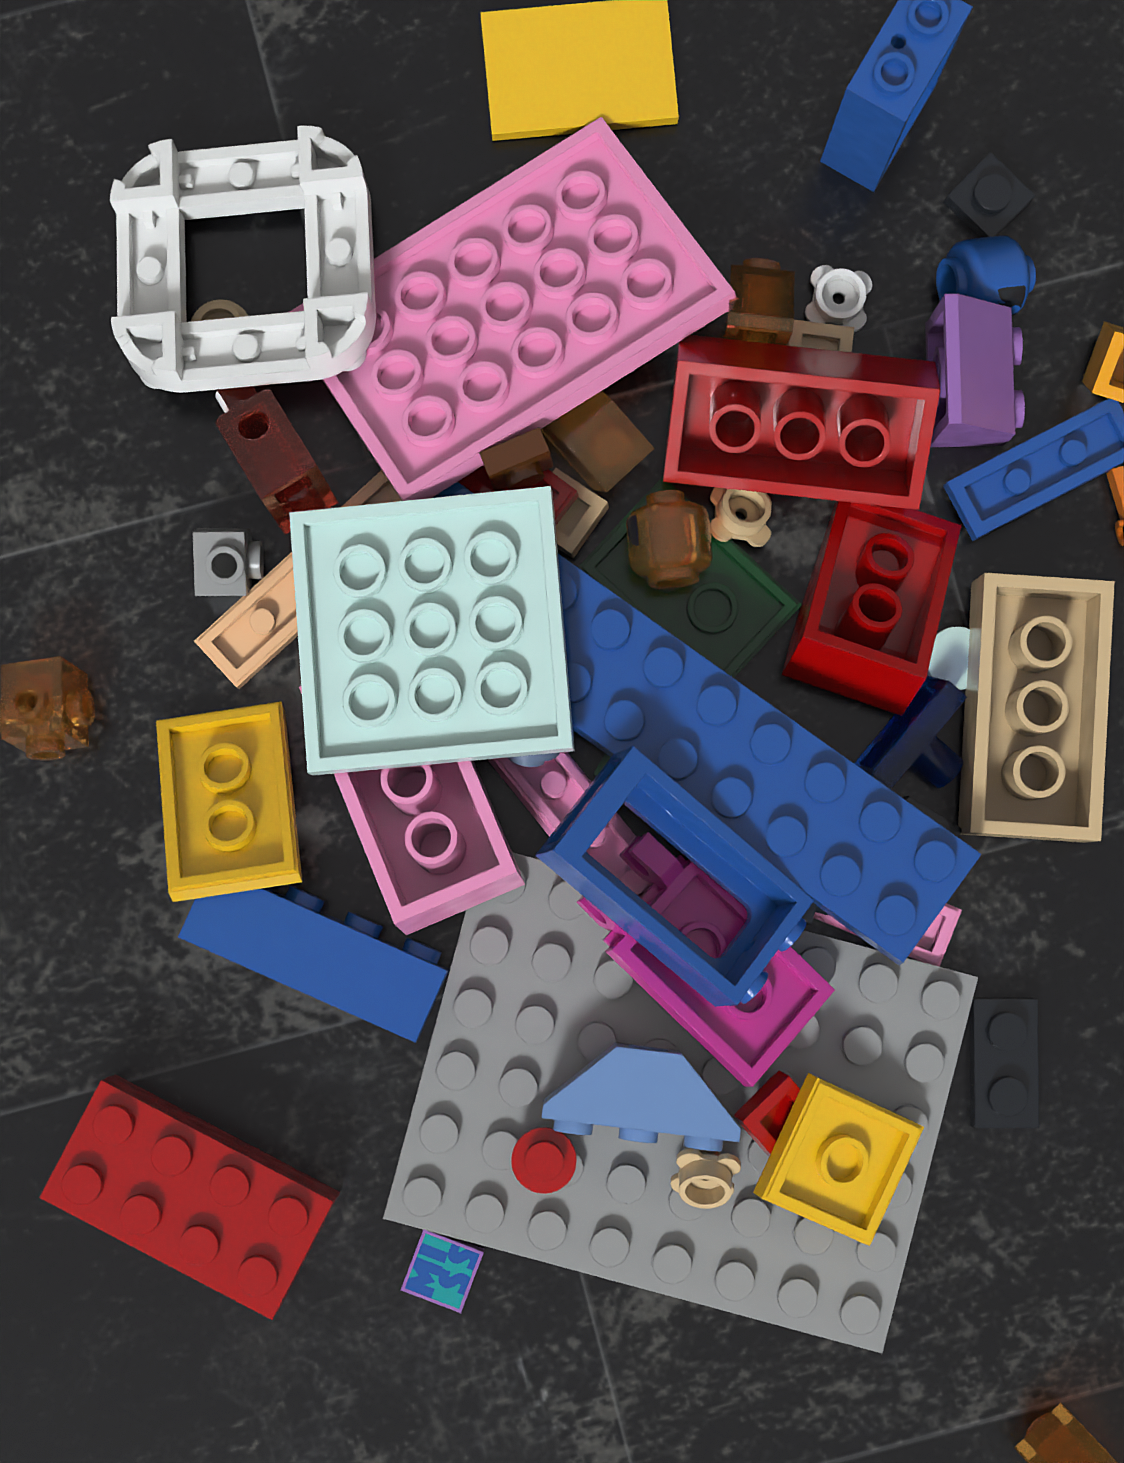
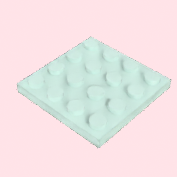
(431, 631)

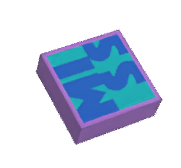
(442, 1270)

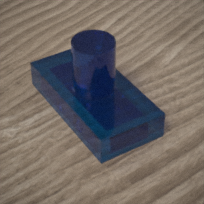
(913, 738)

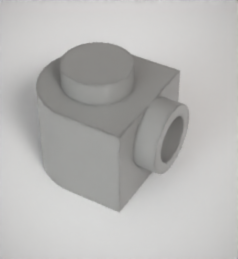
(226, 561)

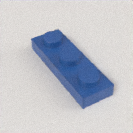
(1039, 469)

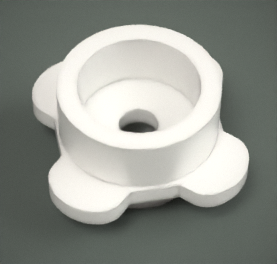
(851, 285)

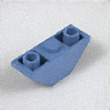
(641, 1094)

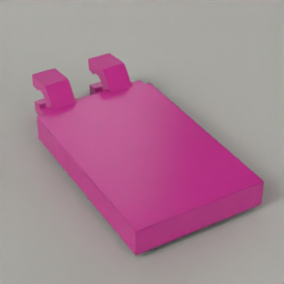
(738, 1036)

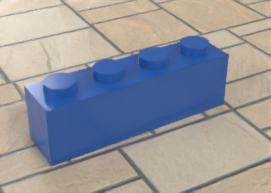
(322, 955)

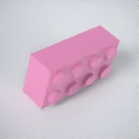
(430, 839)

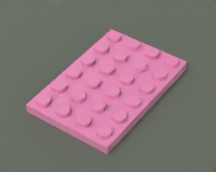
(522, 310)

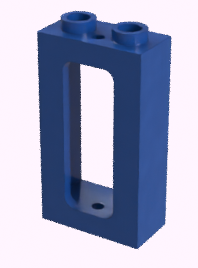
(892, 87)
(769, 896)

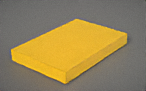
(577, 63)
(227, 802)

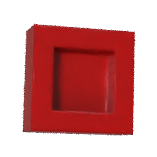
(768, 1110)

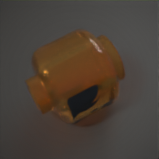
(669, 540)

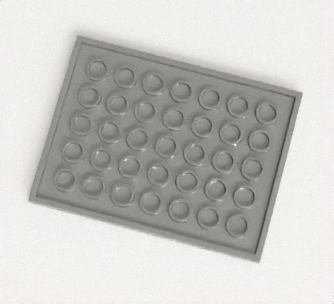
(543, 999)

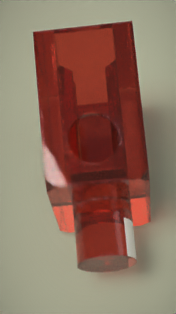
(271, 454)

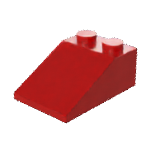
(874, 604)

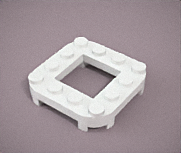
(237, 181)

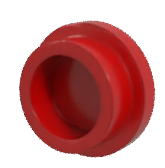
(543, 1160)

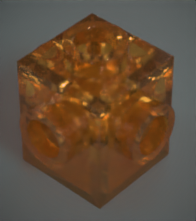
(45, 707)

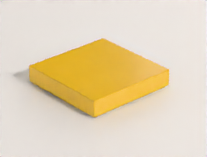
(838, 1159)

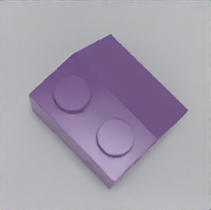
(974, 365)

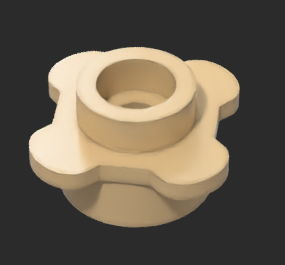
(753, 505)
(705, 1177)

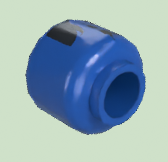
(988, 270)

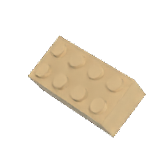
(1036, 707)

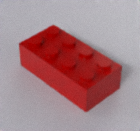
(801, 421)
(190, 1195)

